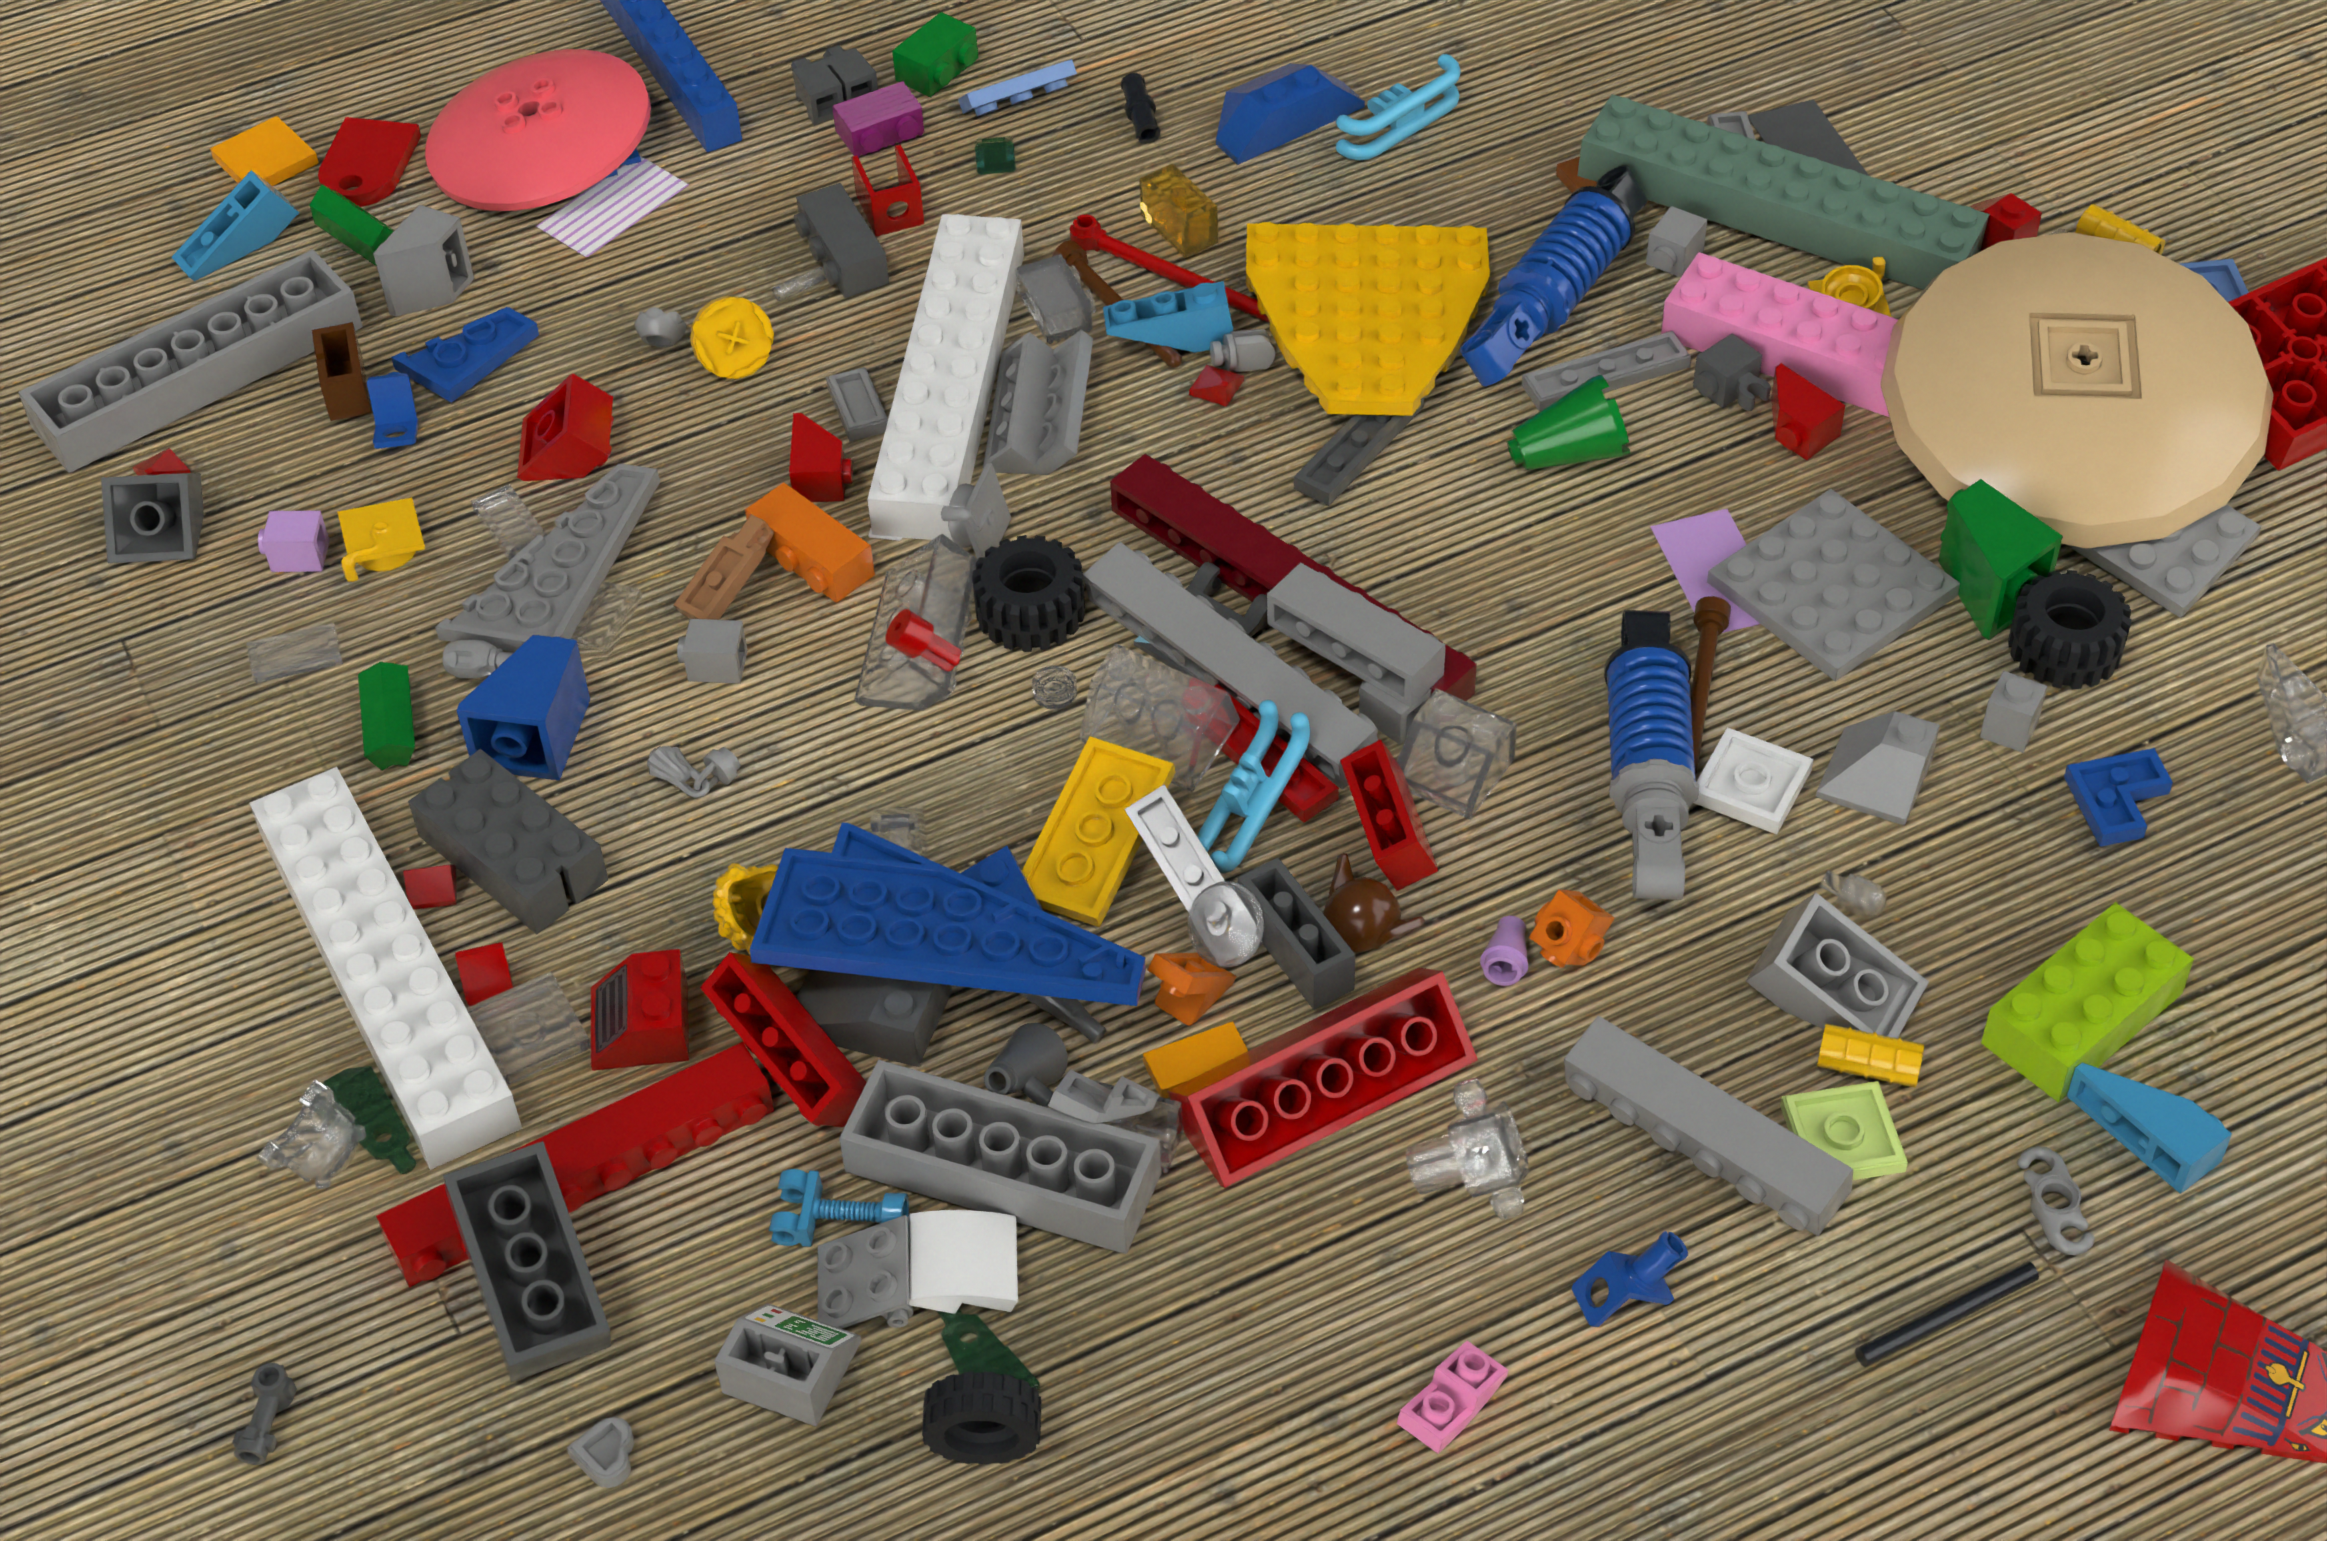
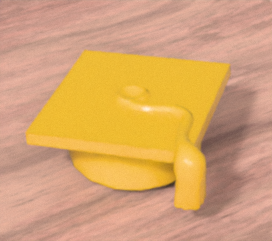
(1856, 285)
(380, 536)

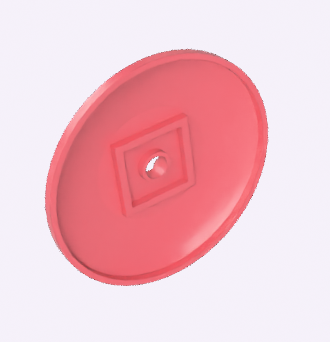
(583, 128)

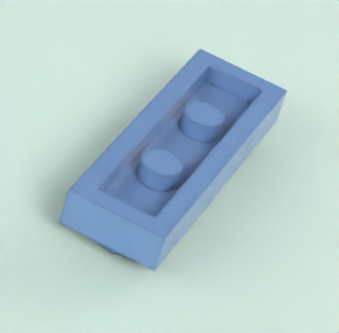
(1018, 88)

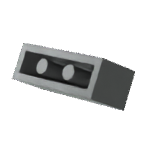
(841, 240)
(1301, 936)

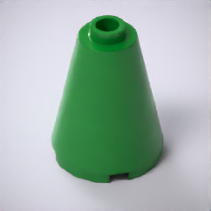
(1571, 430)

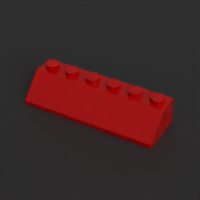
(1324, 1075)

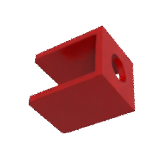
(876, 203)

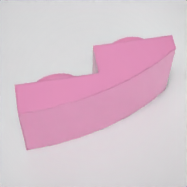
(1453, 1397)

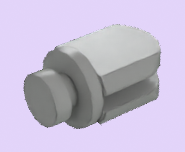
(1243, 350)

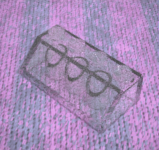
(938, 588)

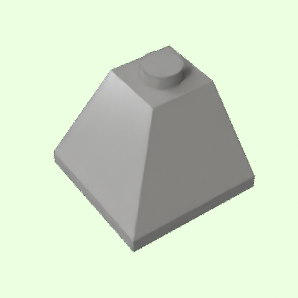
(1880, 765)

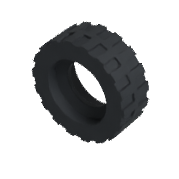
(981, 1418)

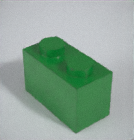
(935, 54)

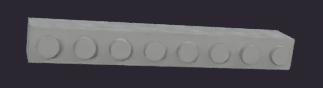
(1223, 654)

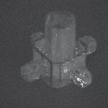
(1479, 1151)

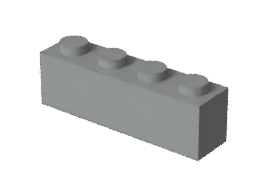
(1356, 634)

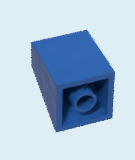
(529, 708)

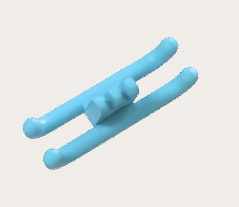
(1401, 111)
(1250, 790)

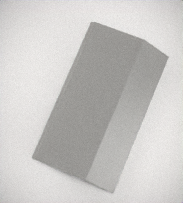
(1038, 405)

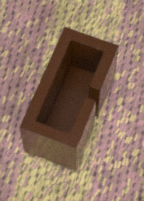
(341, 371)

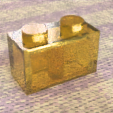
(1179, 210)

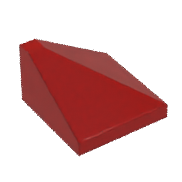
(1216, 385)
(161, 463)

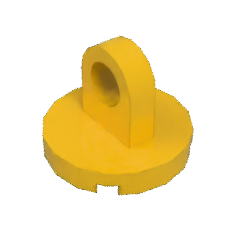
(731, 337)

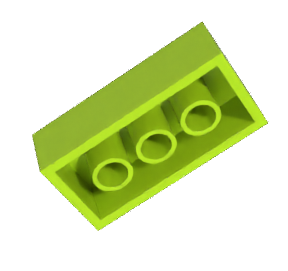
(2086, 1000)

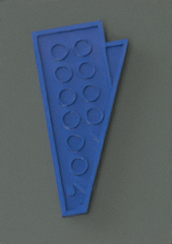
(911, 919)

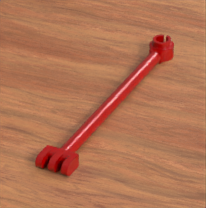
(1089, 235)

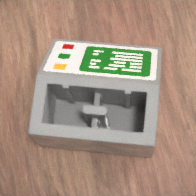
(785, 1362)

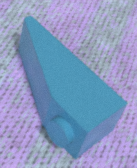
(239, 225)
(2155, 1125)

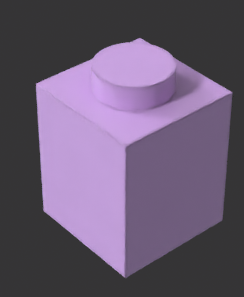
(294, 541)

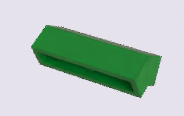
(348, 222)
(386, 714)

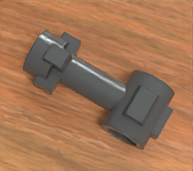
(275, 1394)

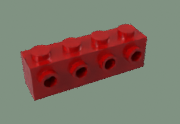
(785, 1039)

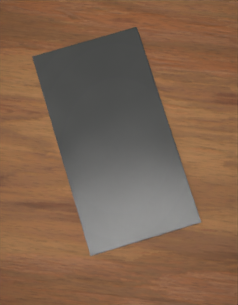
(1805, 131)

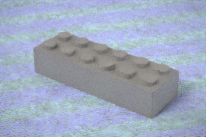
(1001, 1156)

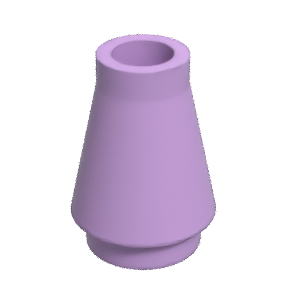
(1506, 953)

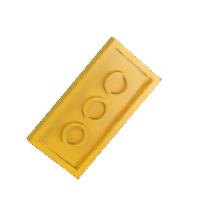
(1089, 833)

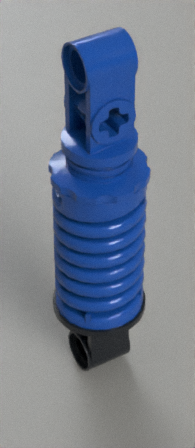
(1556, 272)

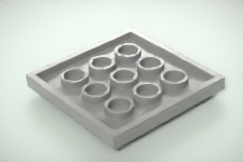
(1833, 584)

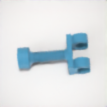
(807, 1189)

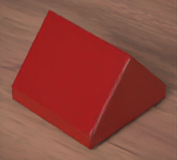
(431, 886)

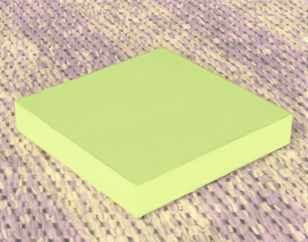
(1850, 1126)

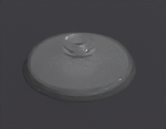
(1226, 924)

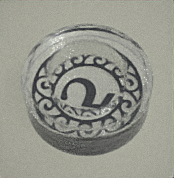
(1054, 687)

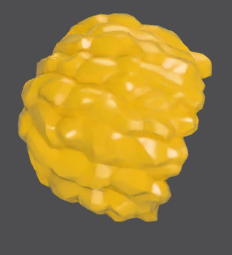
(740, 902)

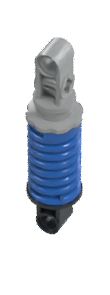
(1651, 749)

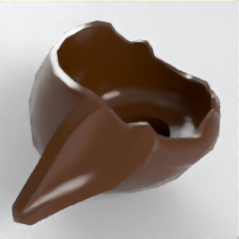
(1365, 910)

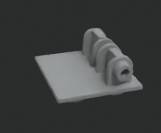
(865, 1276)

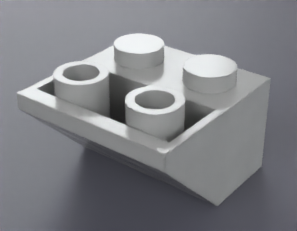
(424, 262)

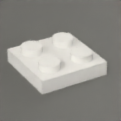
(1752, 780)

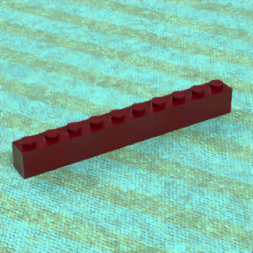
(1246, 552)

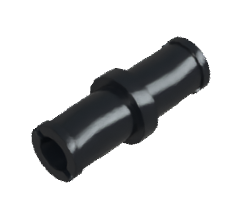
(1140, 108)

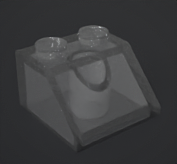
(1456, 753)

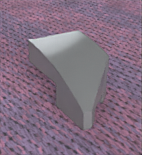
(1098, 1104)

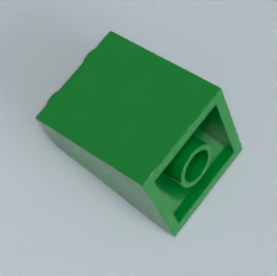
(1994, 553)

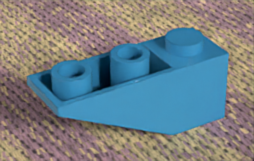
(1174, 319)

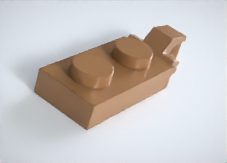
(725, 571)

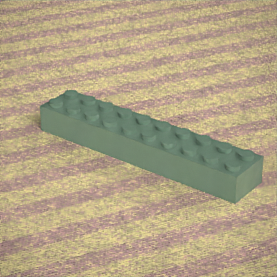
(1781, 193)

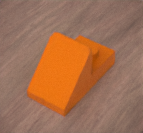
(1188, 984)

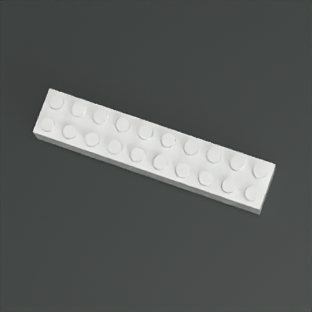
(946, 375)
(386, 969)

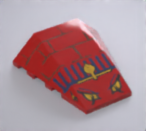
(2223, 1375)

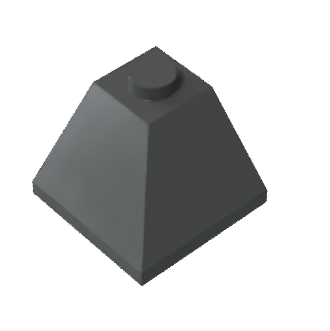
(152, 517)

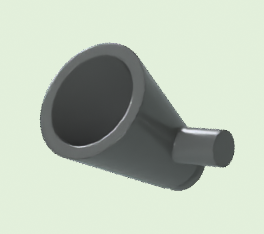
(1028, 1063)

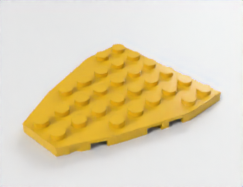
(1368, 306)

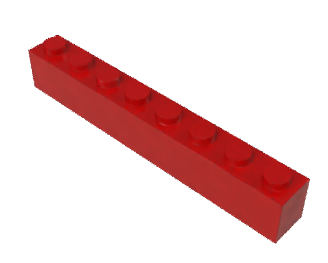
(601, 1152)

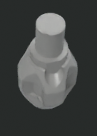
(472, 658)

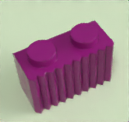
(878, 119)

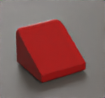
(484, 972)

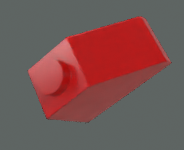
(2008, 219)
(1803, 414)
(817, 462)

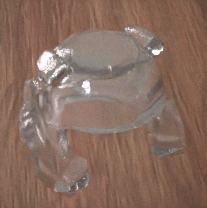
(318, 1141)

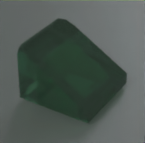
(995, 155)

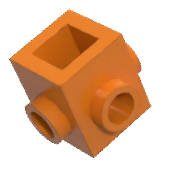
(1570, 929)

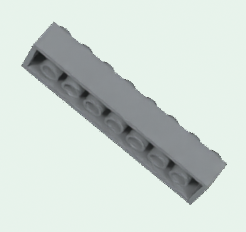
(187, 361)

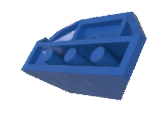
(1280, 109)

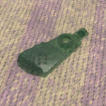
(377, 1118)
(984, 1352)

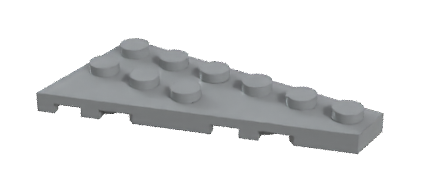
(557, 575)

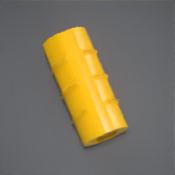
(2105, 224)
(1870, 1055)

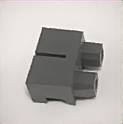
(832, 81)

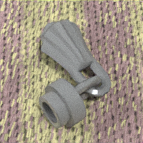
(672, 766)

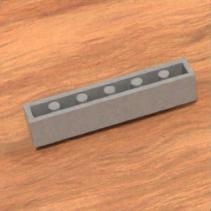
(1708, 1126)

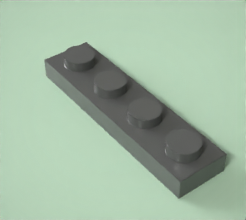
(1348, 454)

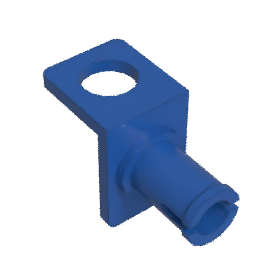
(393, 409)
(1630, 1277)

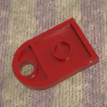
(368, 157)

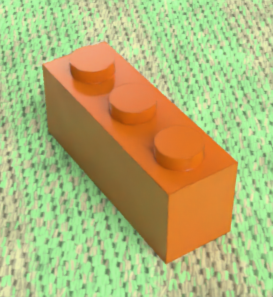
(813, 543)

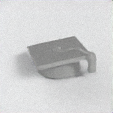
(978, 513)

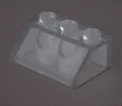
(1158, 713)

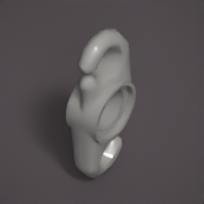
(2054, 1219)

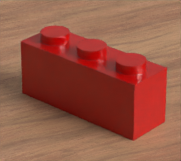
(1389, 815)

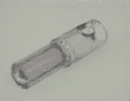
(798, 284)

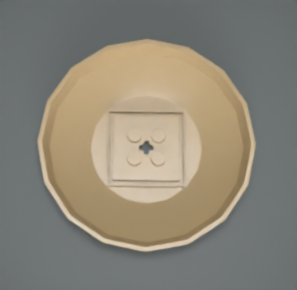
(2100, 451)

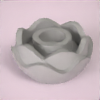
(660, 328)

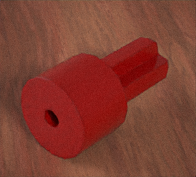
(916, 638)

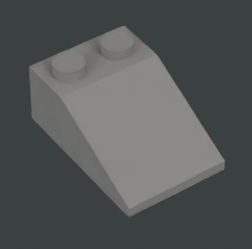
(1835, 972)

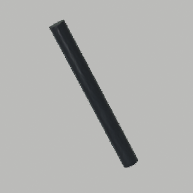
(1946, 1314)

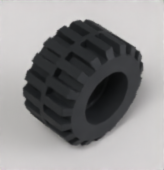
(1029, 593)
(2069, 629)

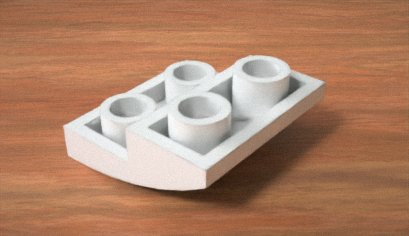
(962, 1260)

